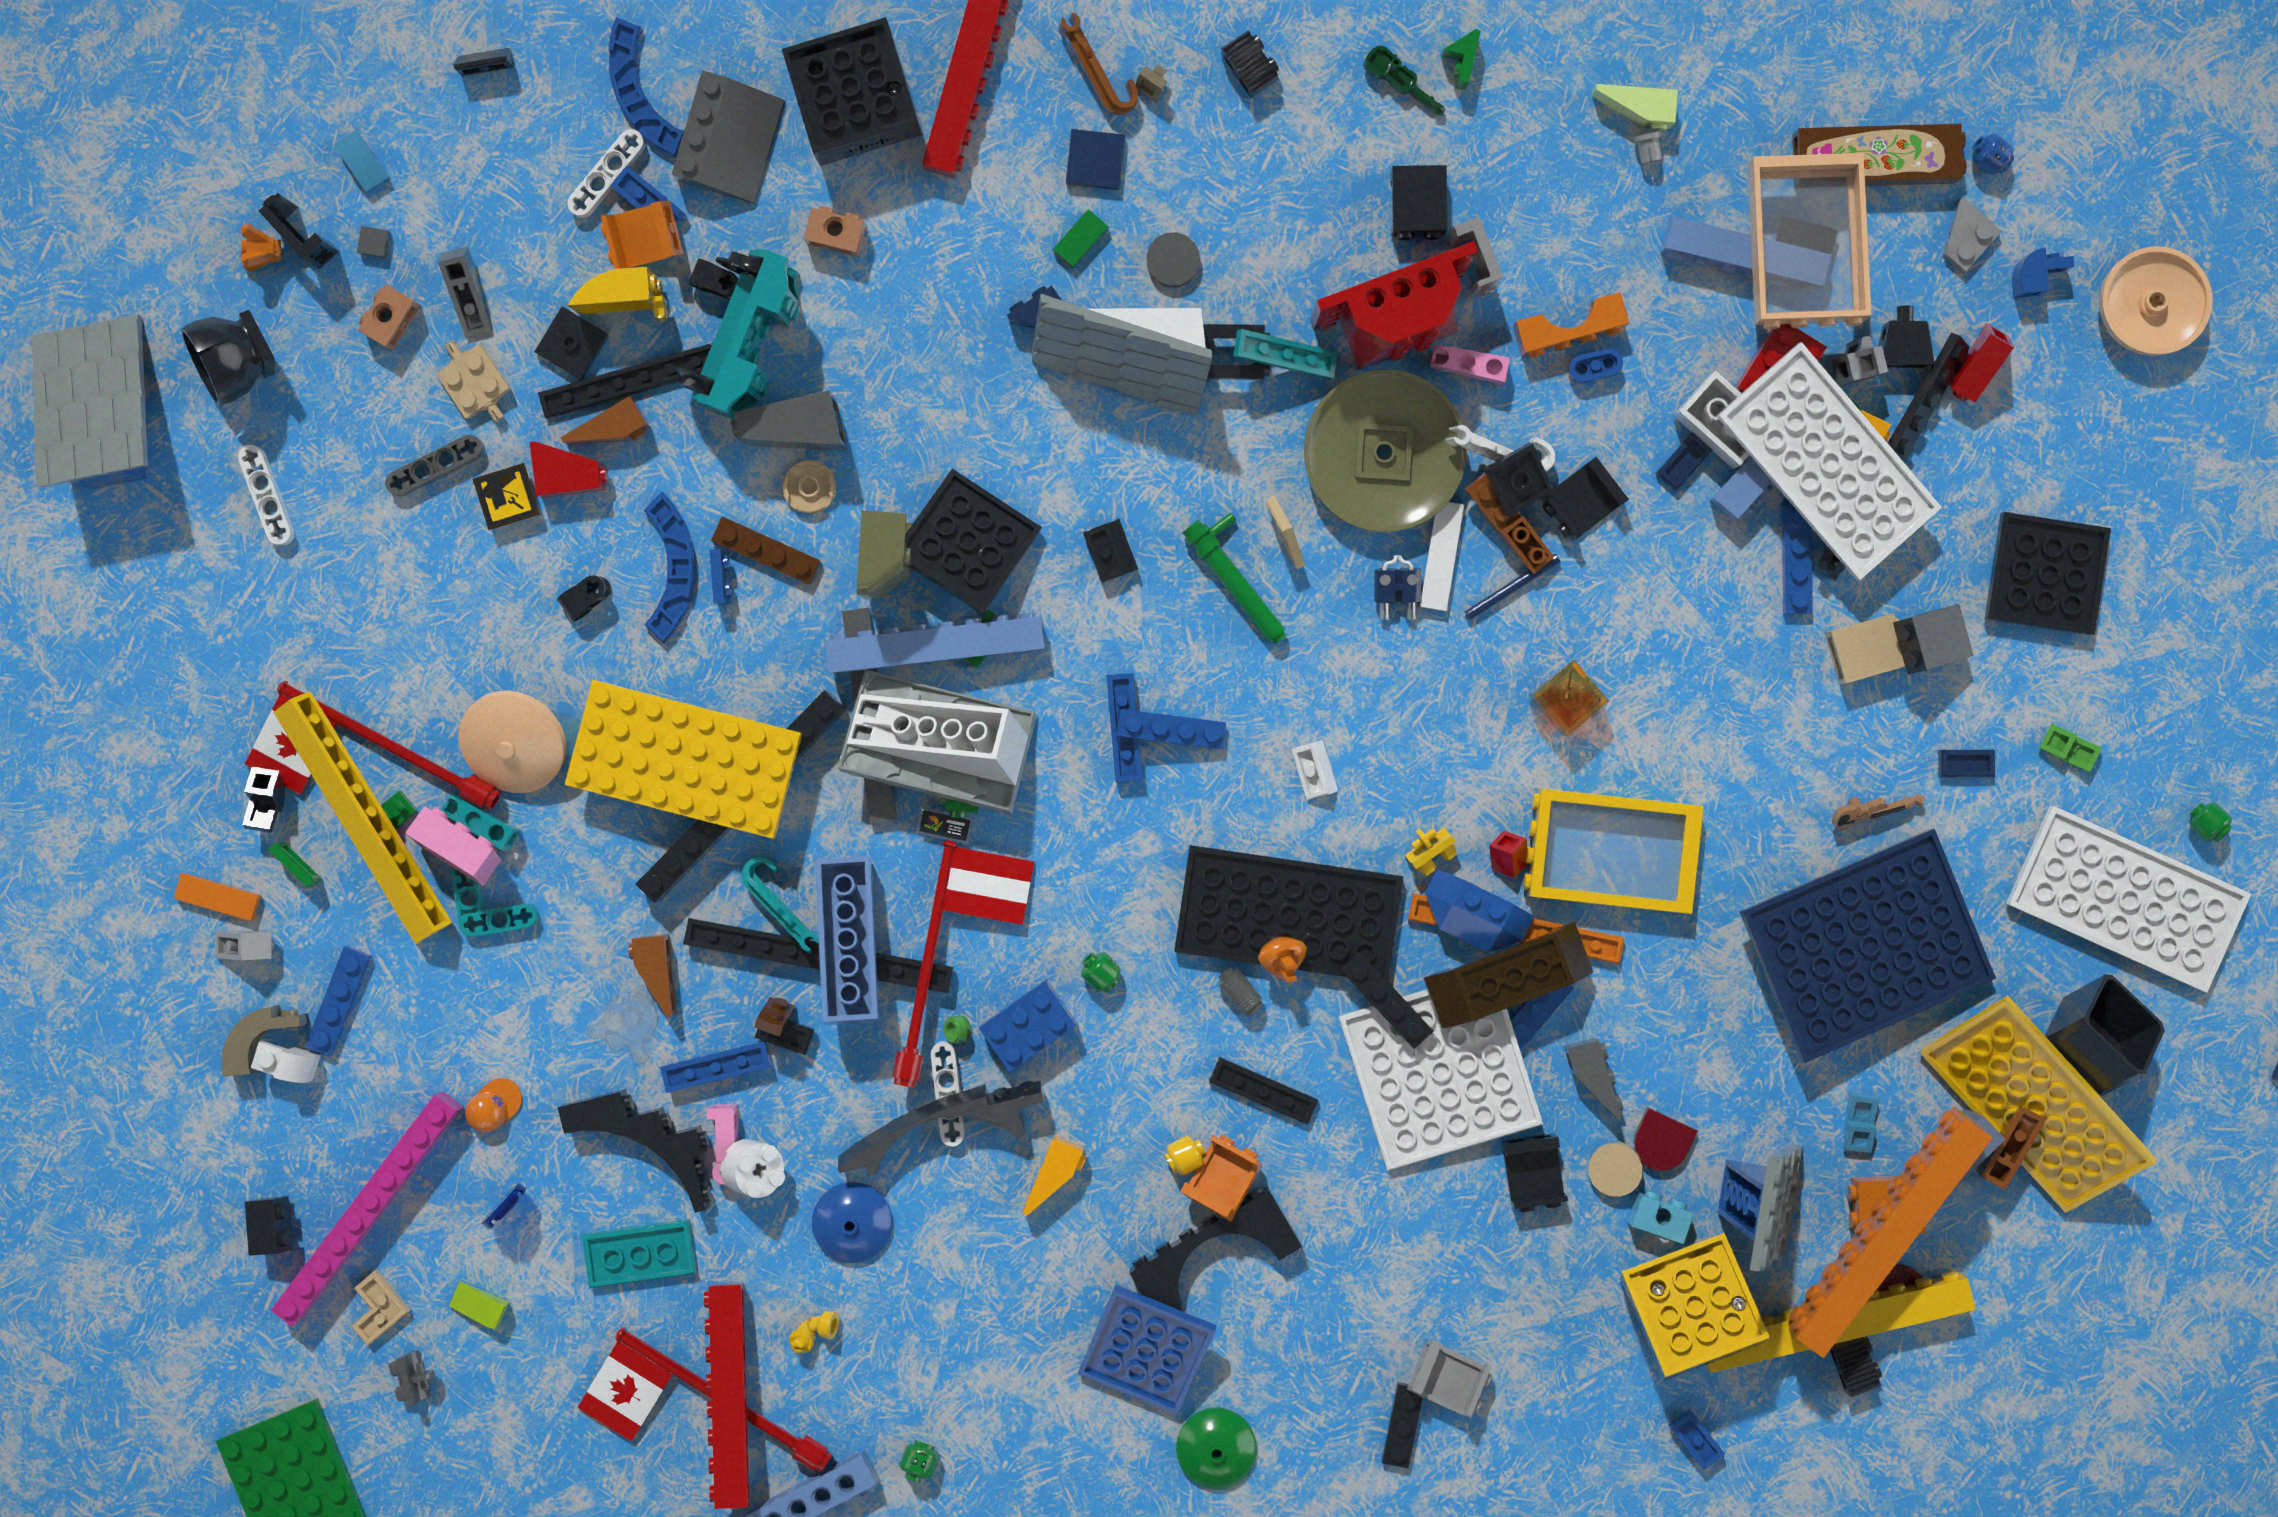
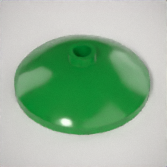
(1213, 1430)

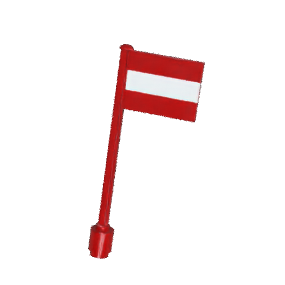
(973, 886)

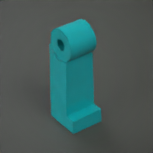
(481, 822)

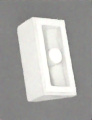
(1314, 770)

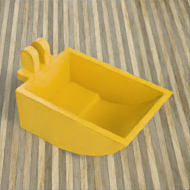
(620, 292)

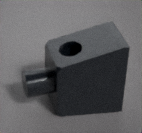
(1906, 341)

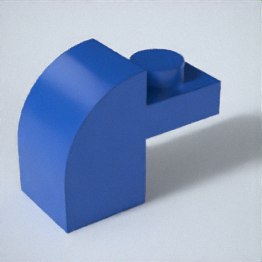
(2032, 271)

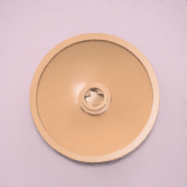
(2155, 301)
(512, 741)

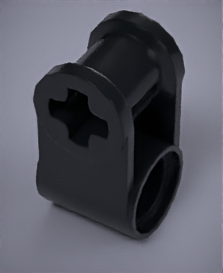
(712, 279)
(581, 600)

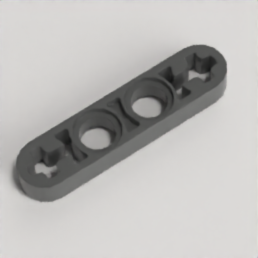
(436, 469)

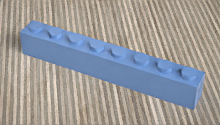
(934, 644)

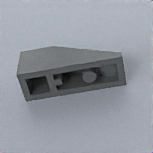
(465, 291)

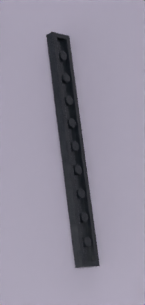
(1914, 420)
(788, 951)

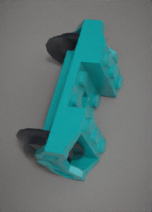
(730, 372)

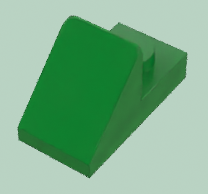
(1464, 51)

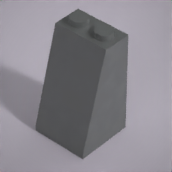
(793, 423)

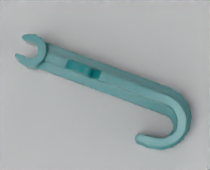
(773, 903)

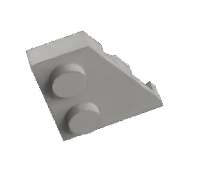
(1969, 236)

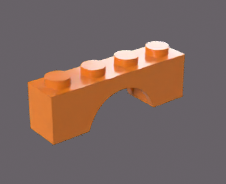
(1538, 334)

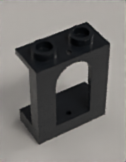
(314, 250)
(1234, 372)

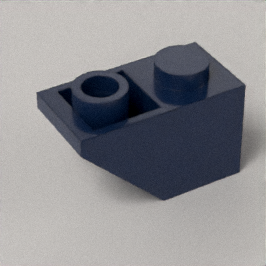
(1026, 313)

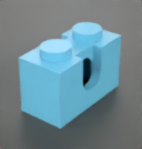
(1673, 1226)

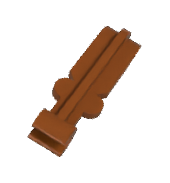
(1094, 70)

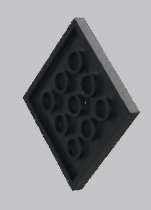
(968, 541)
(2047, 573)

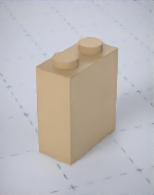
(1865, 649)

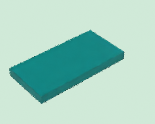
(639, 1253)

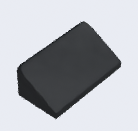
(484, 62)

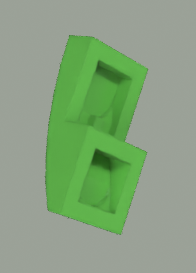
(2070, 748)

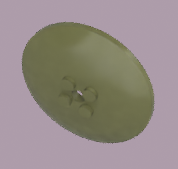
(1394, 412)

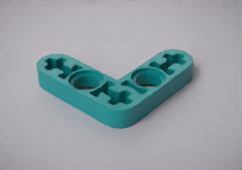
(477, 910)

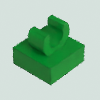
(399, 809)

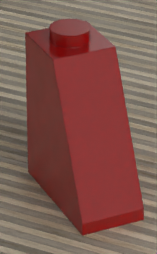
(1981, 364)
(564, 472)

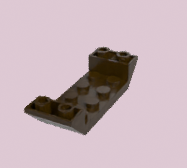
(1509, 977)

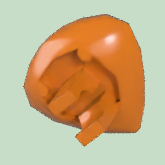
(1282, 957)

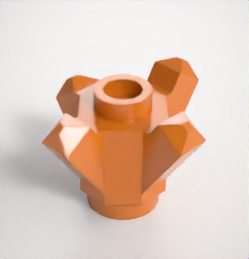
(258, 248)

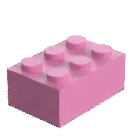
(454, 844)

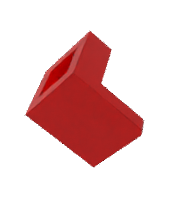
(1508, 854)

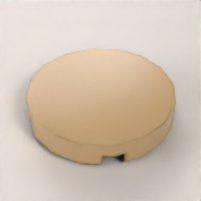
(809, 486)
(1615, 1169)

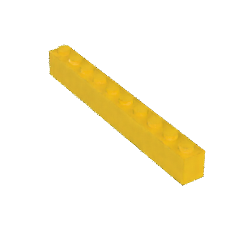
(362, 816)
(1883, 1312)

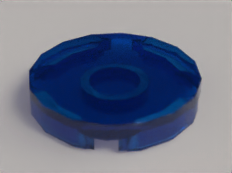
(503, 1206)

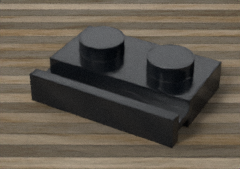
(1110, 550)

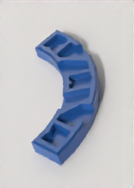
(629, 92)
(680, 567)

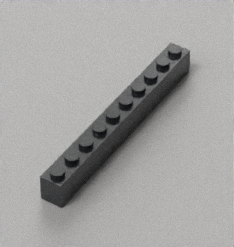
(705, 835)

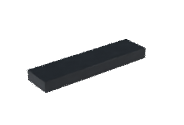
(1263, 1090)

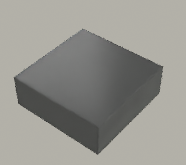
(373, 242)

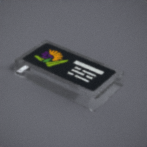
(941, 825)

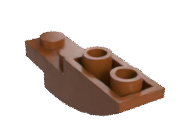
(1512, 530)

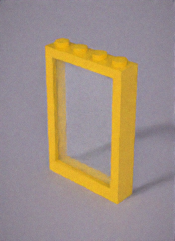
(1613, 850)

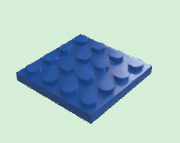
(1146, 1349)

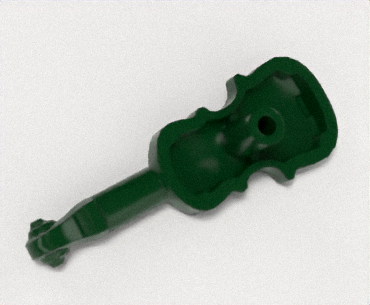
(1385, 65)

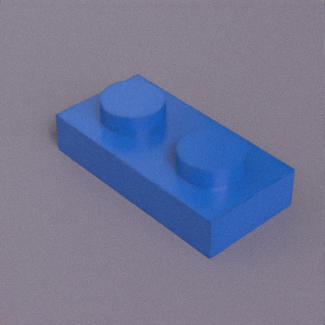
(721, 588)
(1696, 1439)

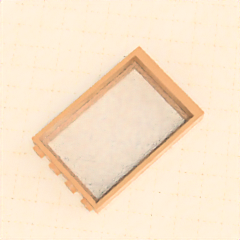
(1809, 240)

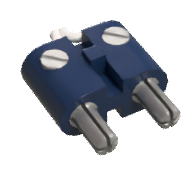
(1397, 586)

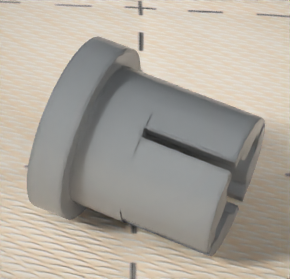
(1647, 142)

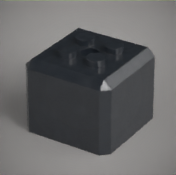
(2105, 1034)

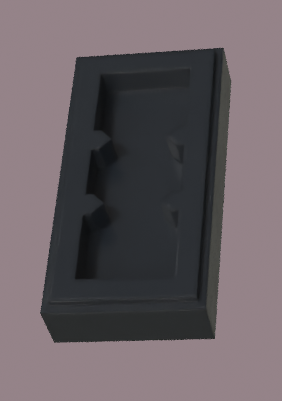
(793, 1037)

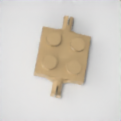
(474, 381)

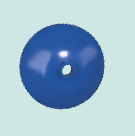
(864, 1208)

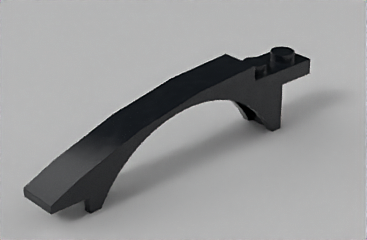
(998, 1107)

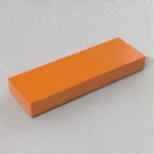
(217, 896)

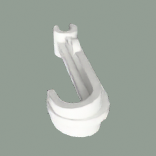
(1496, 451)

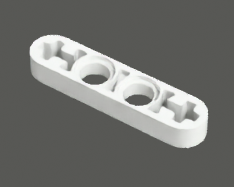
(602, 170)
(270, 493)
(941, 1091)

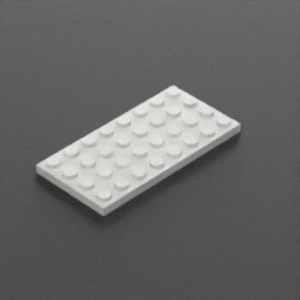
(1829, 461)
(2128, 899)

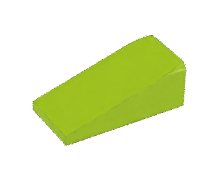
(479, 1305)

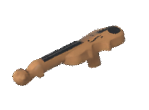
(1857, 813)

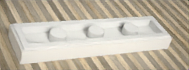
(1441, 557)

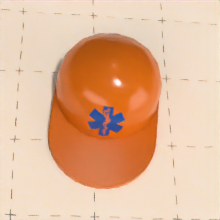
(493, 1105)

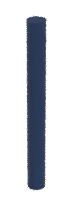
(1508, 589)

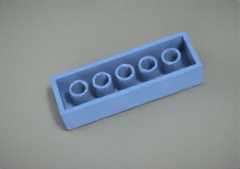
(847, 940)

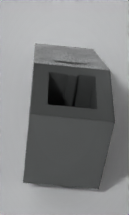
(1589, 1067)

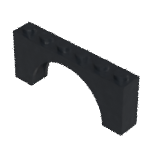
(1256, 1218)

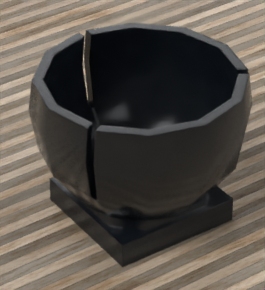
(228, 355)

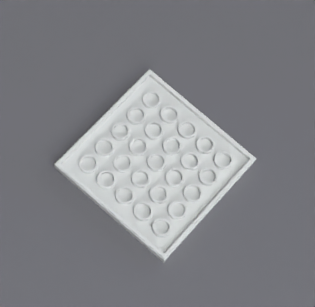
(1446, 1092)

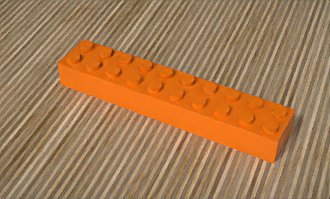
(1888, 1230)

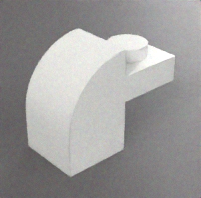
(284, 1063)

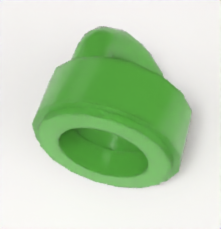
(957, 1029)

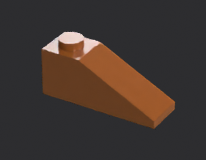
(616, 424)
(654, 965)
(2007, 1157)

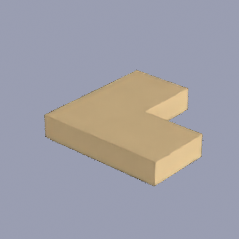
(1286, 532)
(385, 1306)

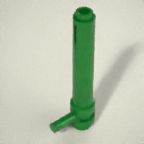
(1209, 549)

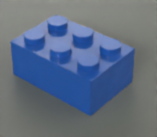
(1027, 1025)

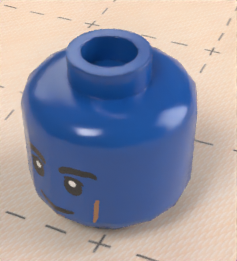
(1992, 154)

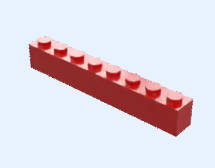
(963, 85)
(728, 1396)

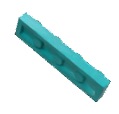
(1285, 354)

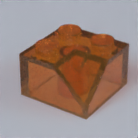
(1568, 698)

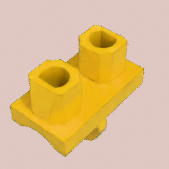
(1428, 846)

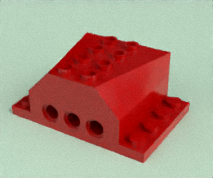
(1399, 308)

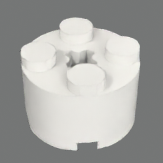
(752, 1168)

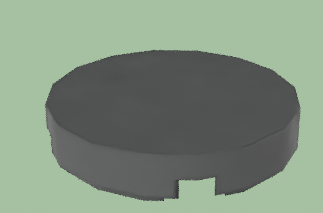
(1173, 259)

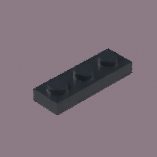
(1401, 1427)

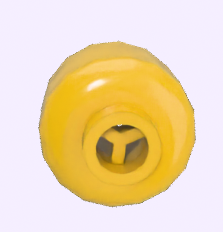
(1185, 1155)

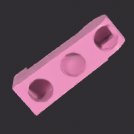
(1470, 363)
(725, 1132)

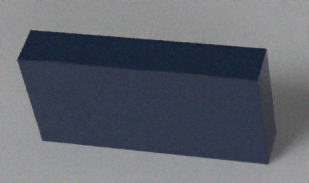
(1683, 461)
(1966, 763)

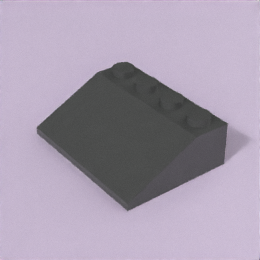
(727, 137)

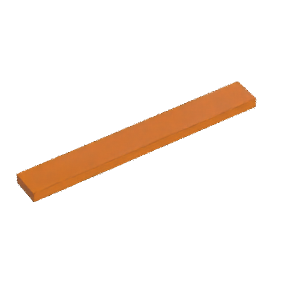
(1597, 944)

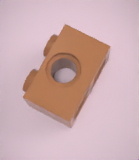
(847, 242)
(388, 332)

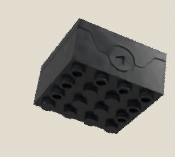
(852, 91)

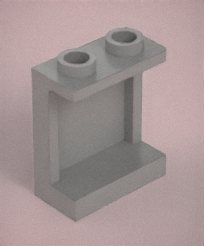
(1484, 259)
(1449, 1379)

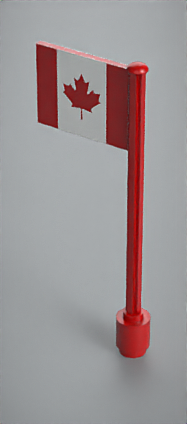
(276, 752)
(636, 1378)

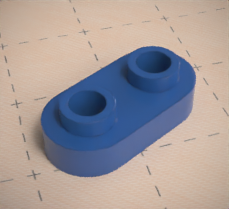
(1594, 365)

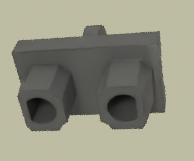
(413, 1378)

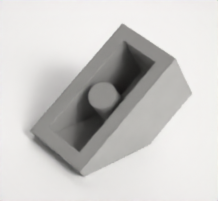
(244, 945)

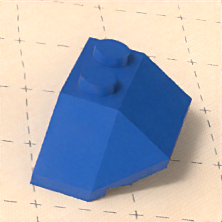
(1475, 913)

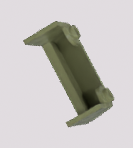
(882, 554)

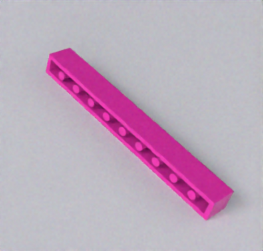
(367, 1208)

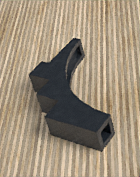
(650, 1128)

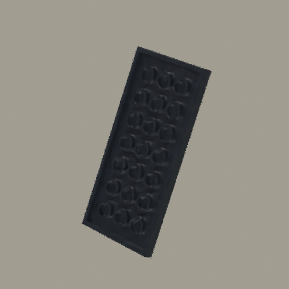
(1245, 900)

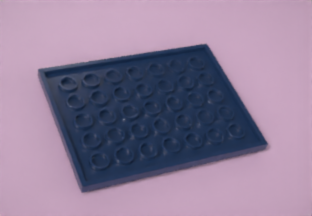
(1867, 945)

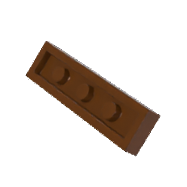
(766, 550)

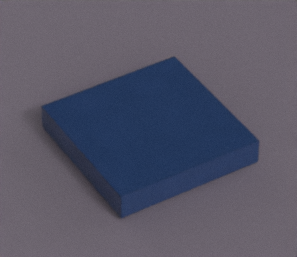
(1095, 159)

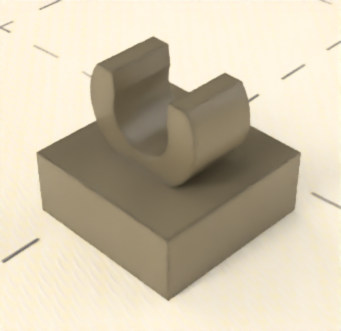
(1152, 82)

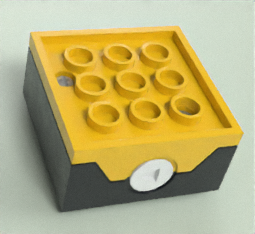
(1693, 1307)

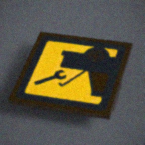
(506, 496)

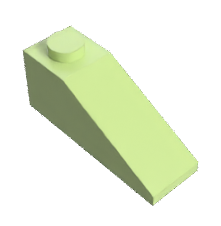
(1642, 105)

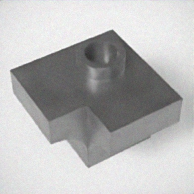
(1859, 362)

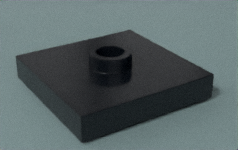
(571, 343)
(1518, 479)

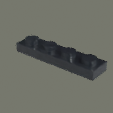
(1386, 1000)

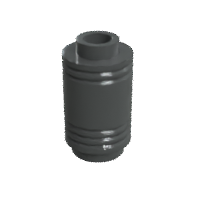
(1240, 991)

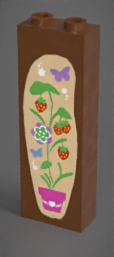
(1893, 152)

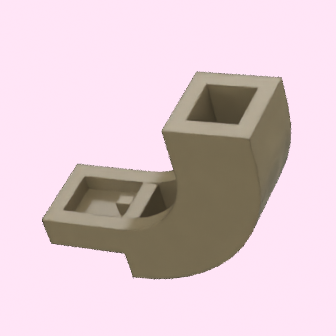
(246, 1034)

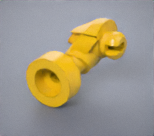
(804, 1336)

